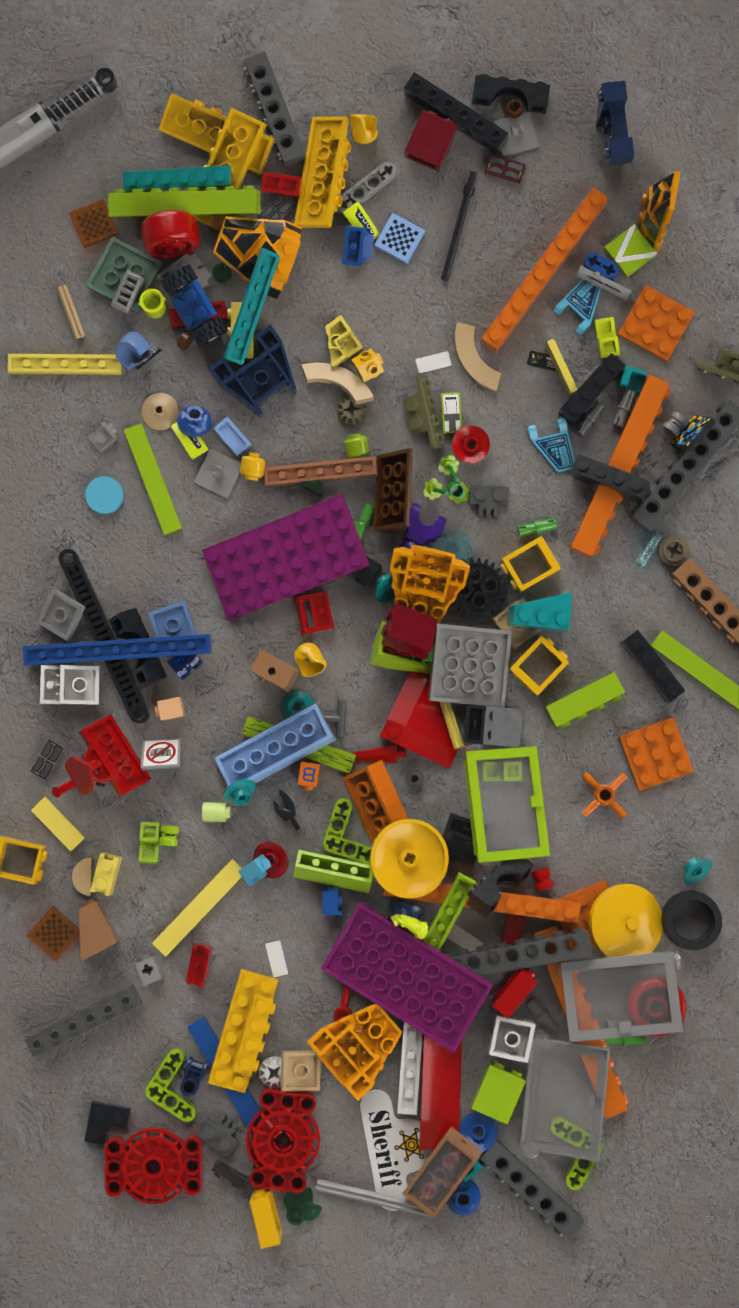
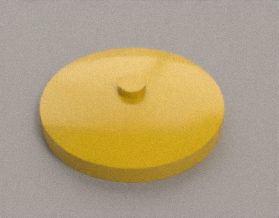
(409, 858)
(625, 921)

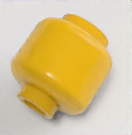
(252, 466)

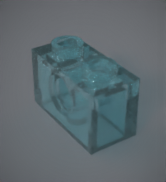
(460, 541)

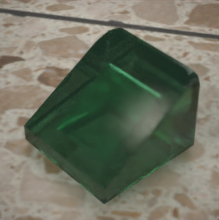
(314, 487)

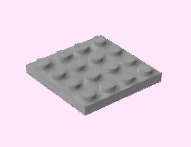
(470, 665)

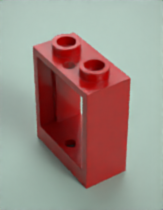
(514, 991)

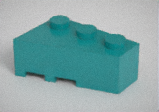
(542, 614)

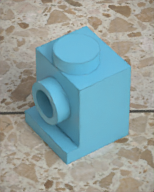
(255, 870)

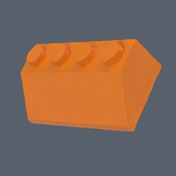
(375, 798)

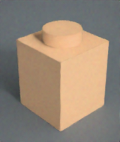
(170, 709)

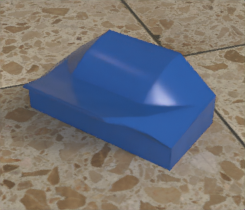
(357, 245)

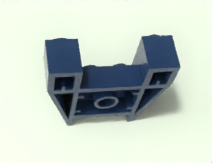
(612, 119)
(258, 378)

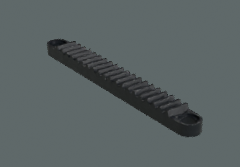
(102, 631)

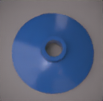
(476, 1121)

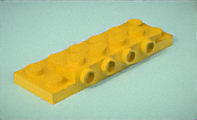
(200, 126)
(234, 148)
(323, 172)
(244, 1031)

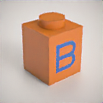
(309, 775)

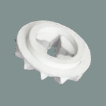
(264, 1072)

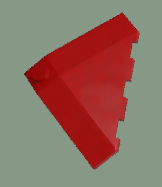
(418, 722)

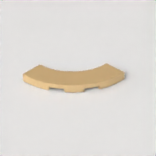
(471, 360)
(350, 382)

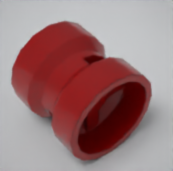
(542, 879)

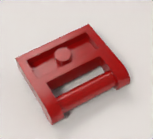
(320, 611)

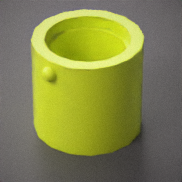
(153, 303)

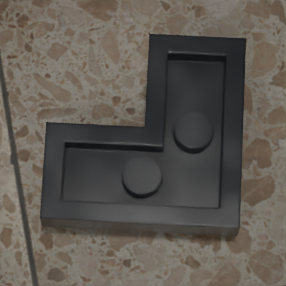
(101, 1117)

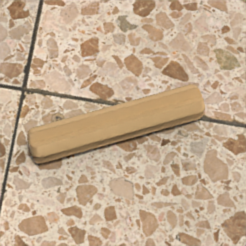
(70, 312)

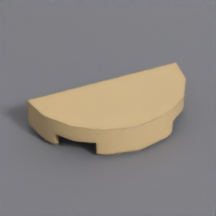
(83, 876)

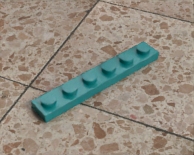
(178, 178)
(251, 306)

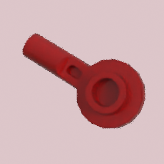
(343, 1010)

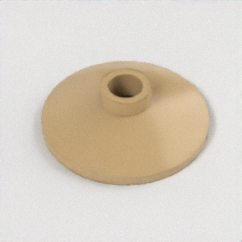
(162, 420)

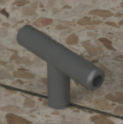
(339, 719)

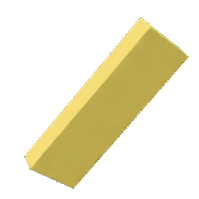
(561, 367)
(58, 824)

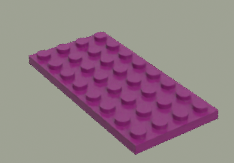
(285, 557)
(407, 976)

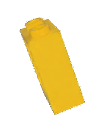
(545, 553)
(525, 679)
(41, 857)
(266, 1218)

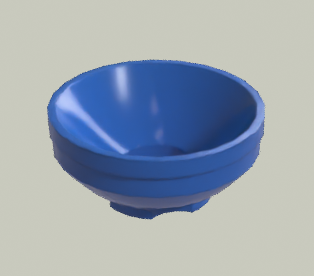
(194, 427)
(470, 1189)

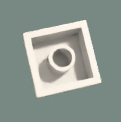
(511, 1038)

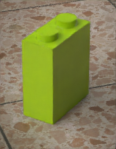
(498, 1092)

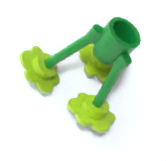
(455, 490)

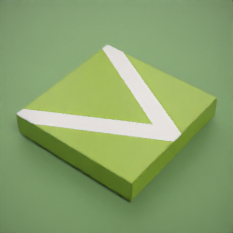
(630, 251)

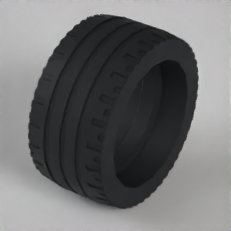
(714, 926)

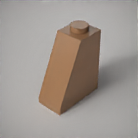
(95, 929)

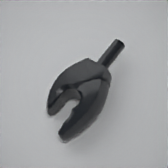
(288, 812)

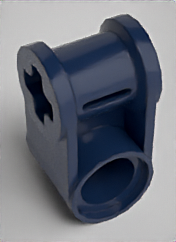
(194, 1073)

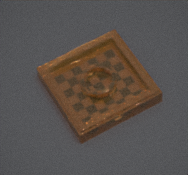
(93, 223)
(54, 933)

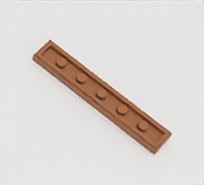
(321, 471)

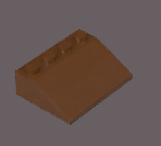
(393, 491)

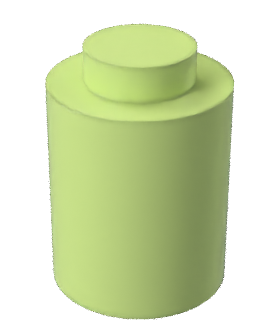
(215, 812)

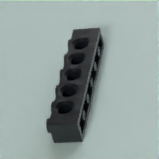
(446, 106)

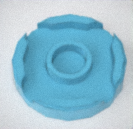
(104, 495)

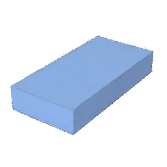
(232, 437)

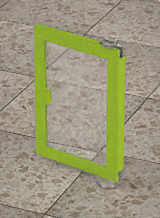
(505, 803)

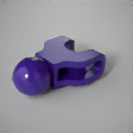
(421, 534)

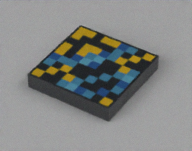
(693, 432)

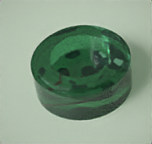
(221, 273)

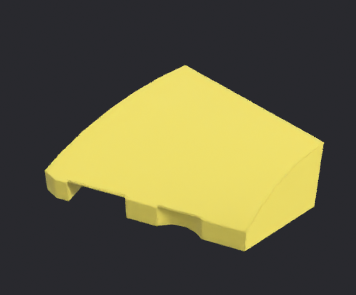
(341, 341)

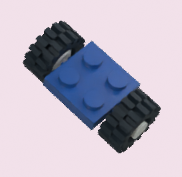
(193, 305)

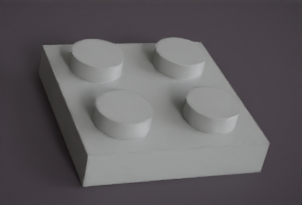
(61, 614)

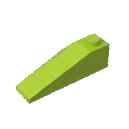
(390, 660)

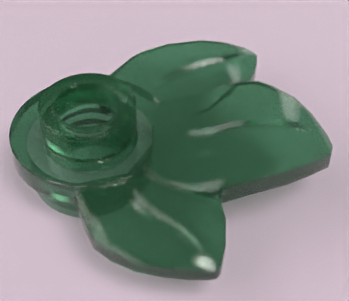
(303, 1204)

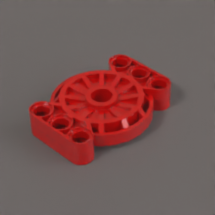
(278, 1158)
(139, 1179)

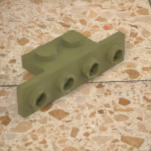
(725, 365)
(422, 414)

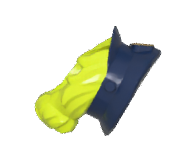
(408, 917)

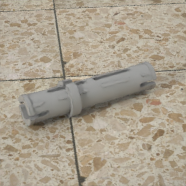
(582, 273)

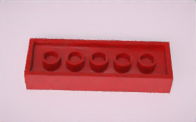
(439, 1092)

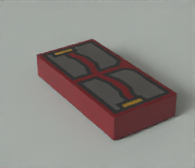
(504, 168)

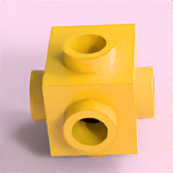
(368, 364)

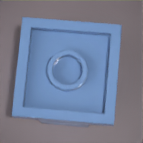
(173, 621)

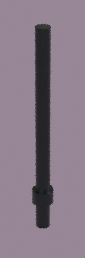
(468, 191)

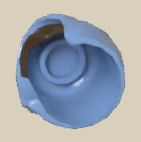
(133, 350)

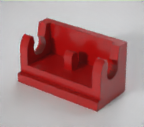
(281, 184)
(199, 964)

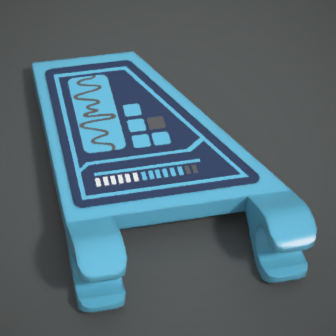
(582, 301)
(555, 447)

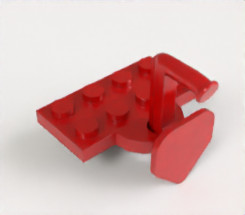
(110, 756)

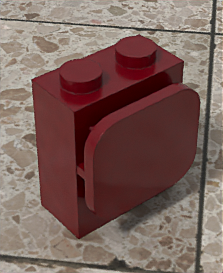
(431, 140)
(408, 632)

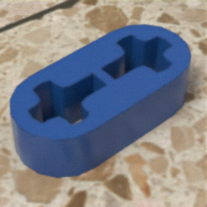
(602, 262)

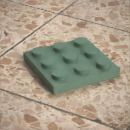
(113, 265)

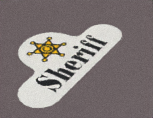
(390, 1144)

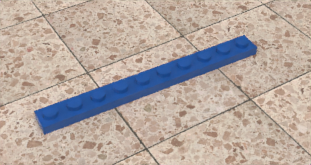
(117, 649)

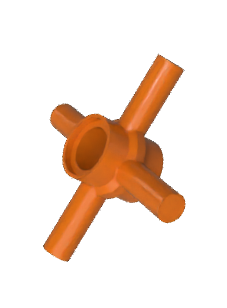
(598, 788)

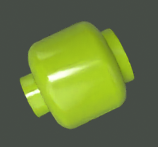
(356, 446)

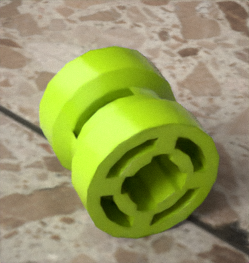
(169, 840)

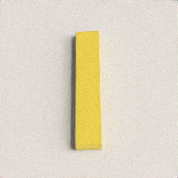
(64, 364)
(198, 908)

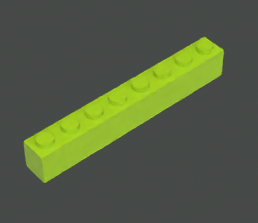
(198, 203)

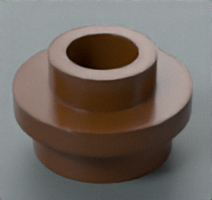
(514, 103)

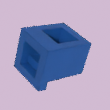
(331, 901)

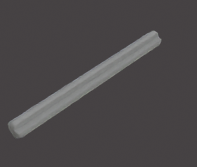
(368, 1196)

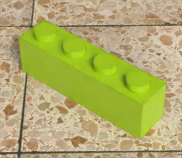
(587, 698)
(333, 871)

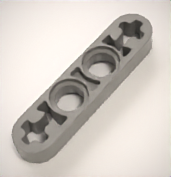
(365, 188)

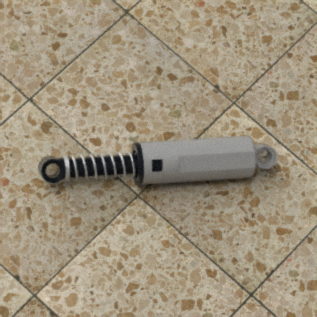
(40, 121)

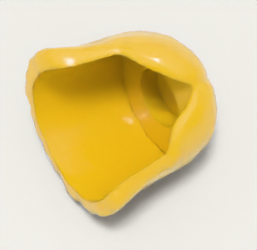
(363, 128)
(317, 662)

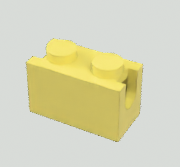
(106, 874)

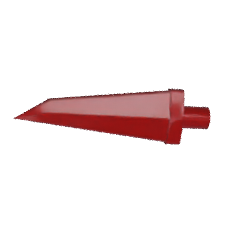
(386, 754)

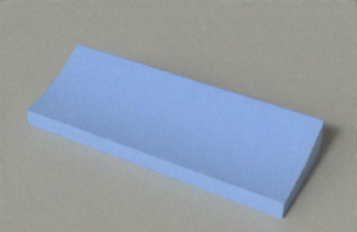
(276, 747)

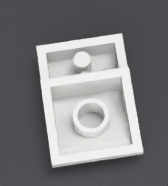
(69, 685)

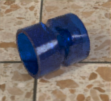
(184, 664)

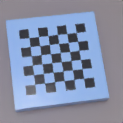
(399, 238)

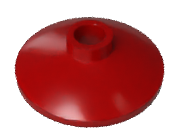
(473, 435)
(281, 861)

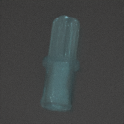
(649, 549)

